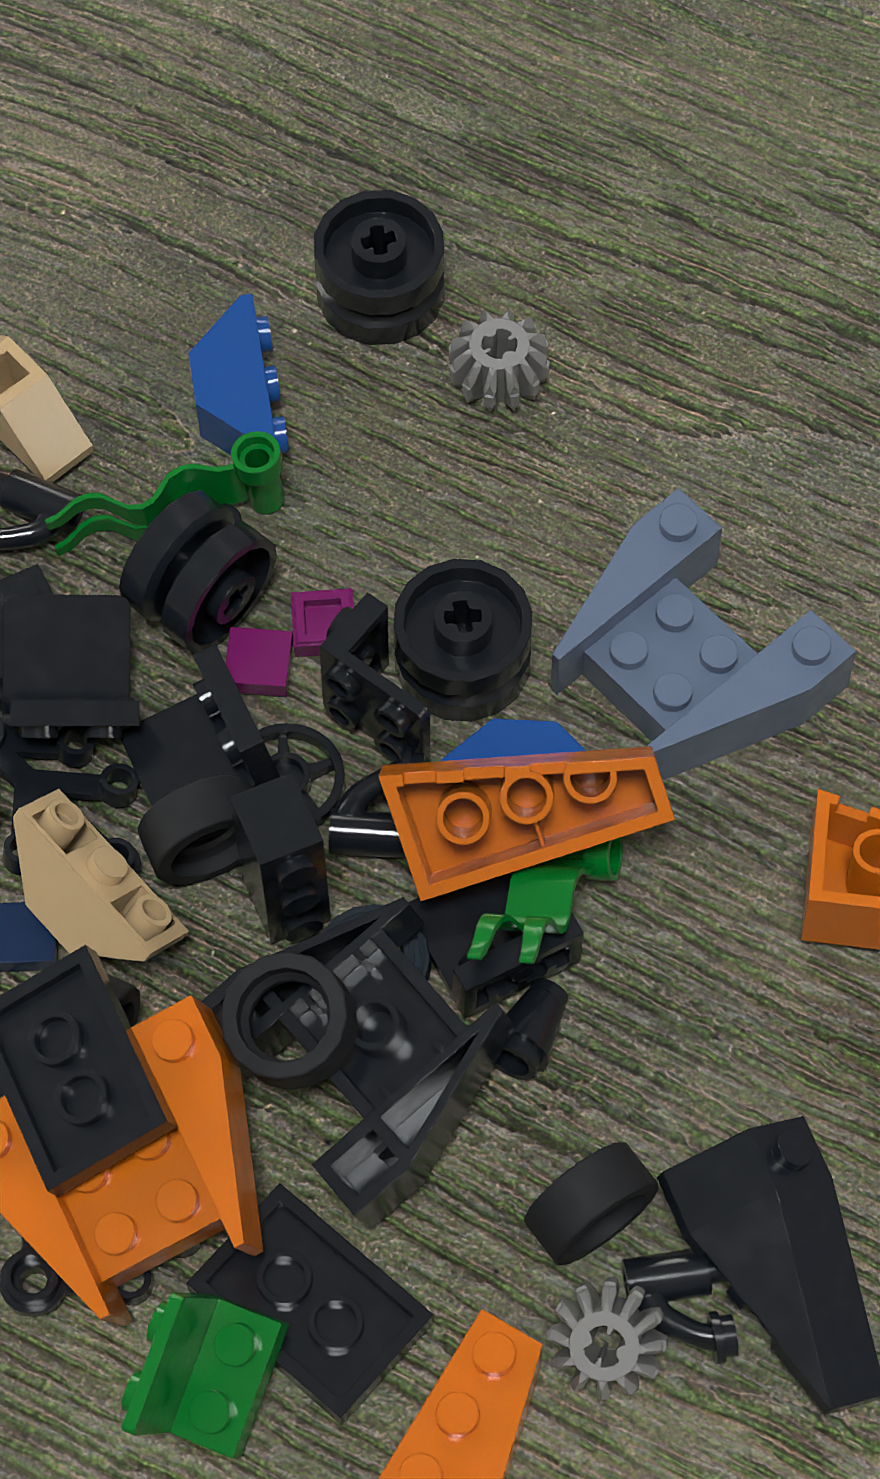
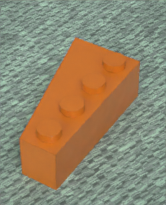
(513, 812)
(843, 875)
(475, 1408)

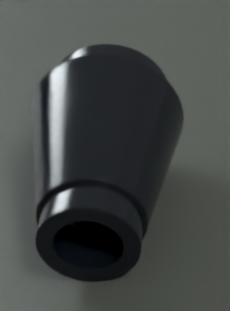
(537, 1023)

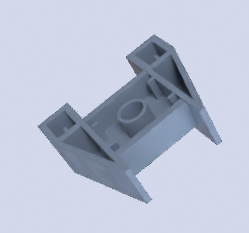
(677, 663)

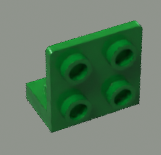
(203, 1372)

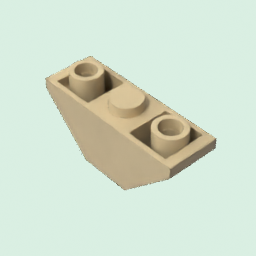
(36, 418)
(86, 887)

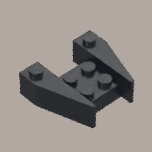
(409, 1063)

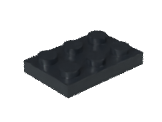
(76, 1073)
(340, 1307)

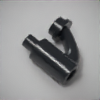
(36, 501)
(362, 831)
(679, 1277)

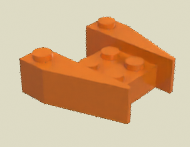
(160, 1195)

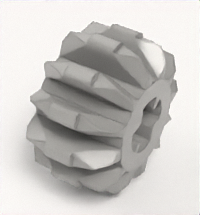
(499, 360)
(597, 1362)

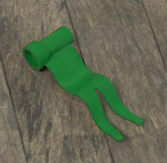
(250, 477)
(543, 897)

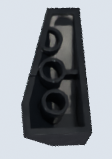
(778, 1236)

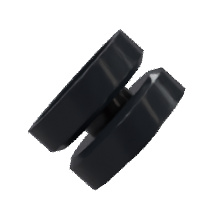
(379, 267)
(197, 571)
(463, 639)

